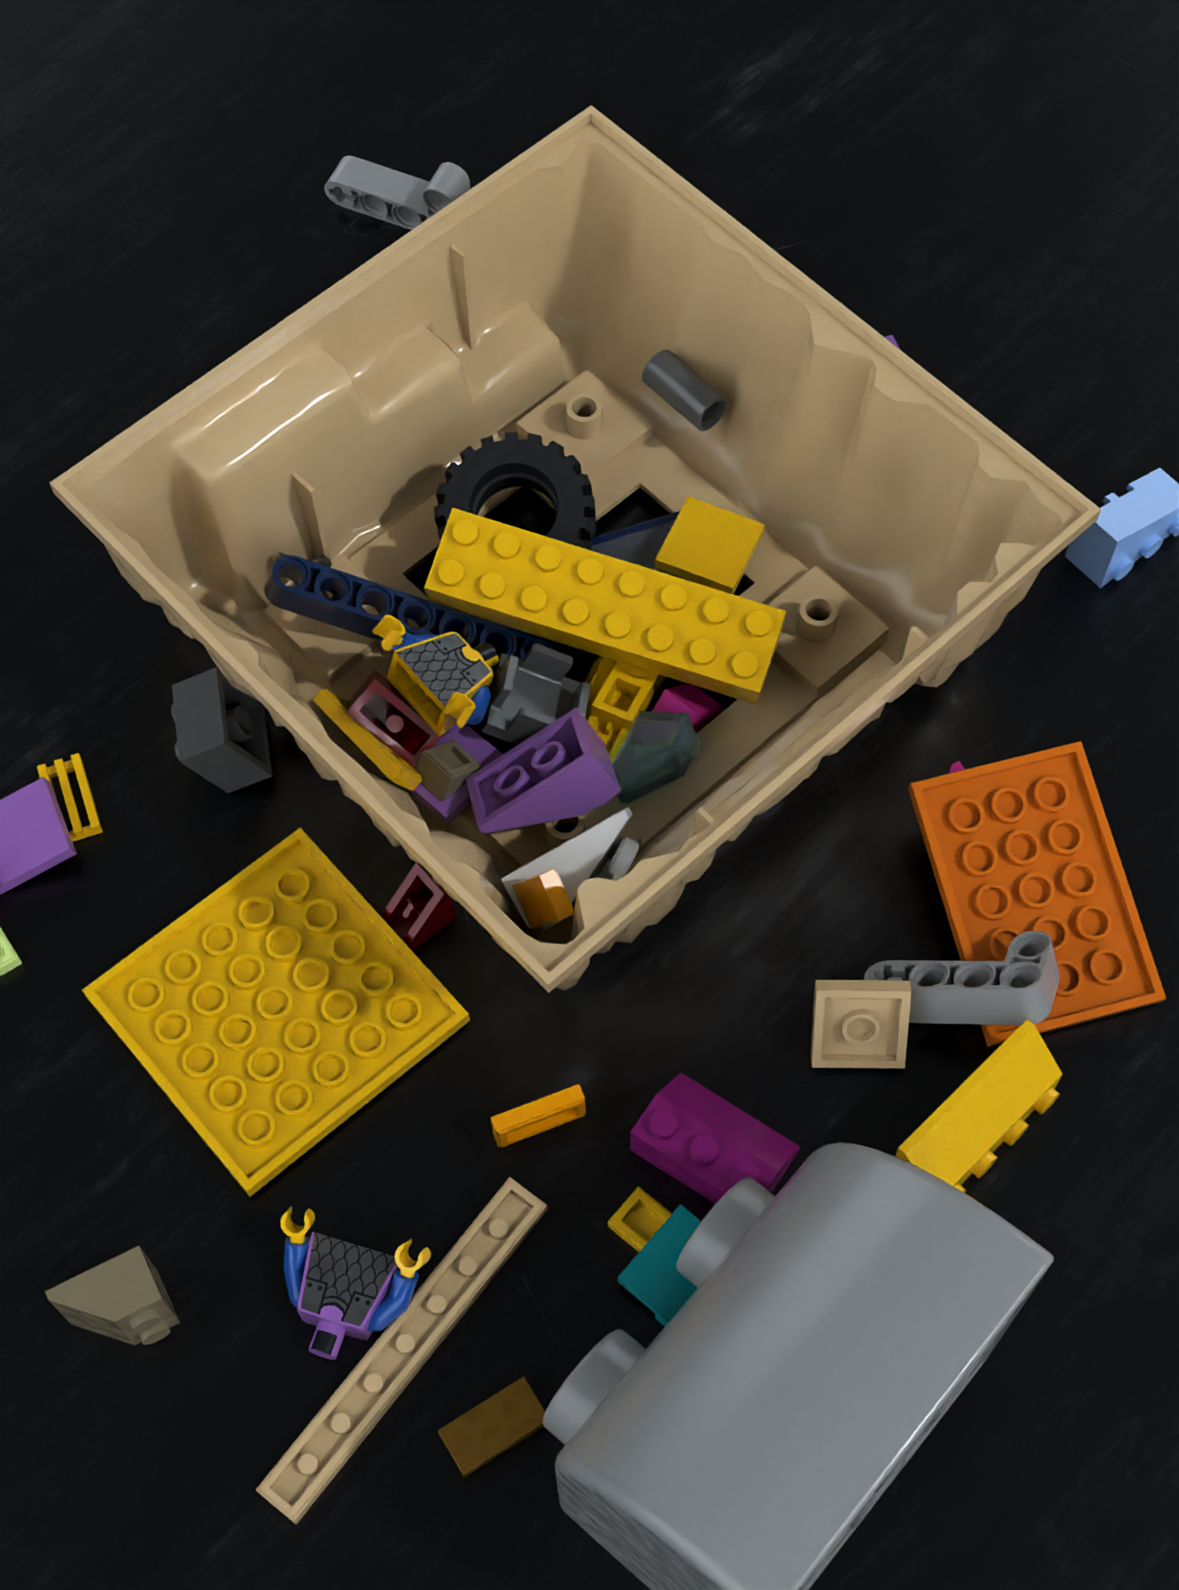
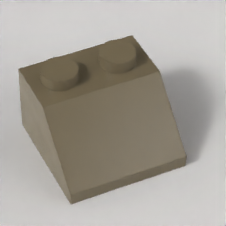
(118, 1300)

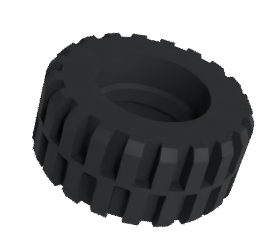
(521, 464)

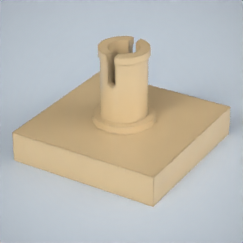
(860, 1023)

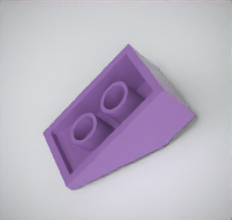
(544, 778)

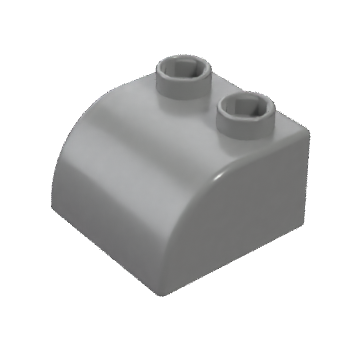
(791, 1376)

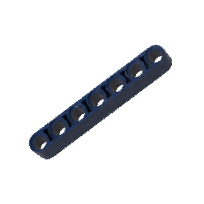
(355, 591)

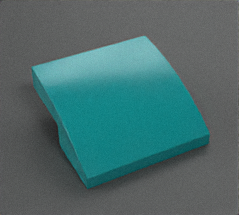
(653, 1271)

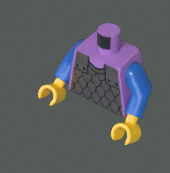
(345, 1285)

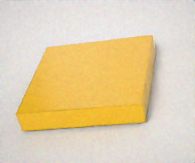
(709, 545)

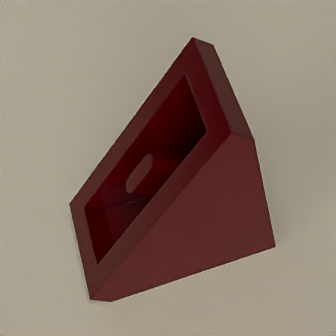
(418, 908)

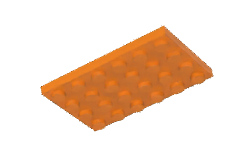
(1034, 852)

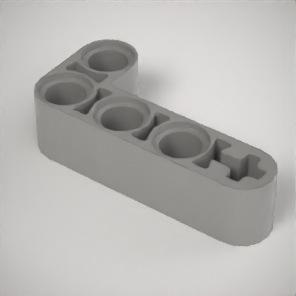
(393, 194)
(980, 990)

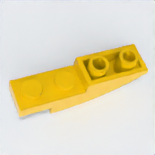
(620, 701)

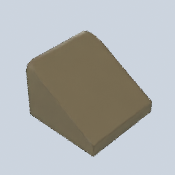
(445, 768)

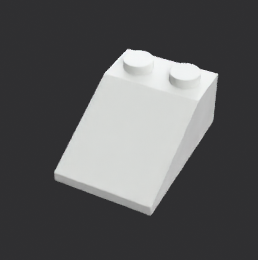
(573, 859)

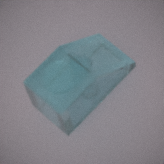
(654, 753)

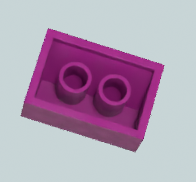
(708, 1141)

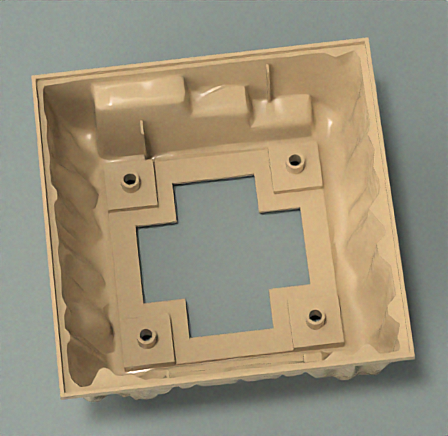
(536, 317)

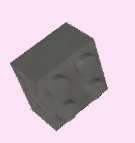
(220, 731)

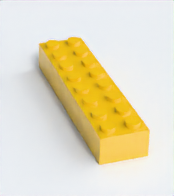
(605, 605)

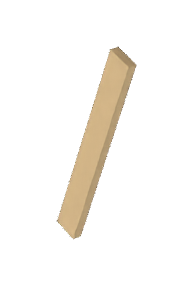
(401, 1351)

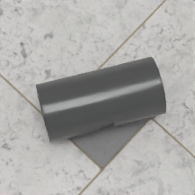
(684, 390)

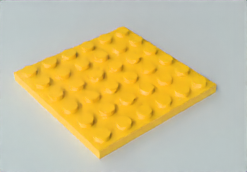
(275, 1009)

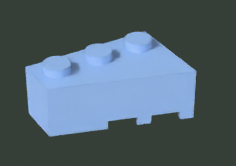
(1128, 528)

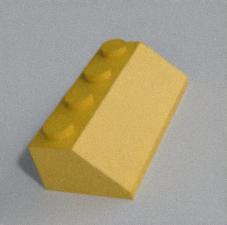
(986, 1110)

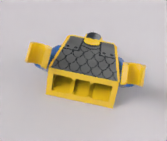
(439, 674)

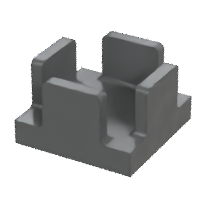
(531, 694)

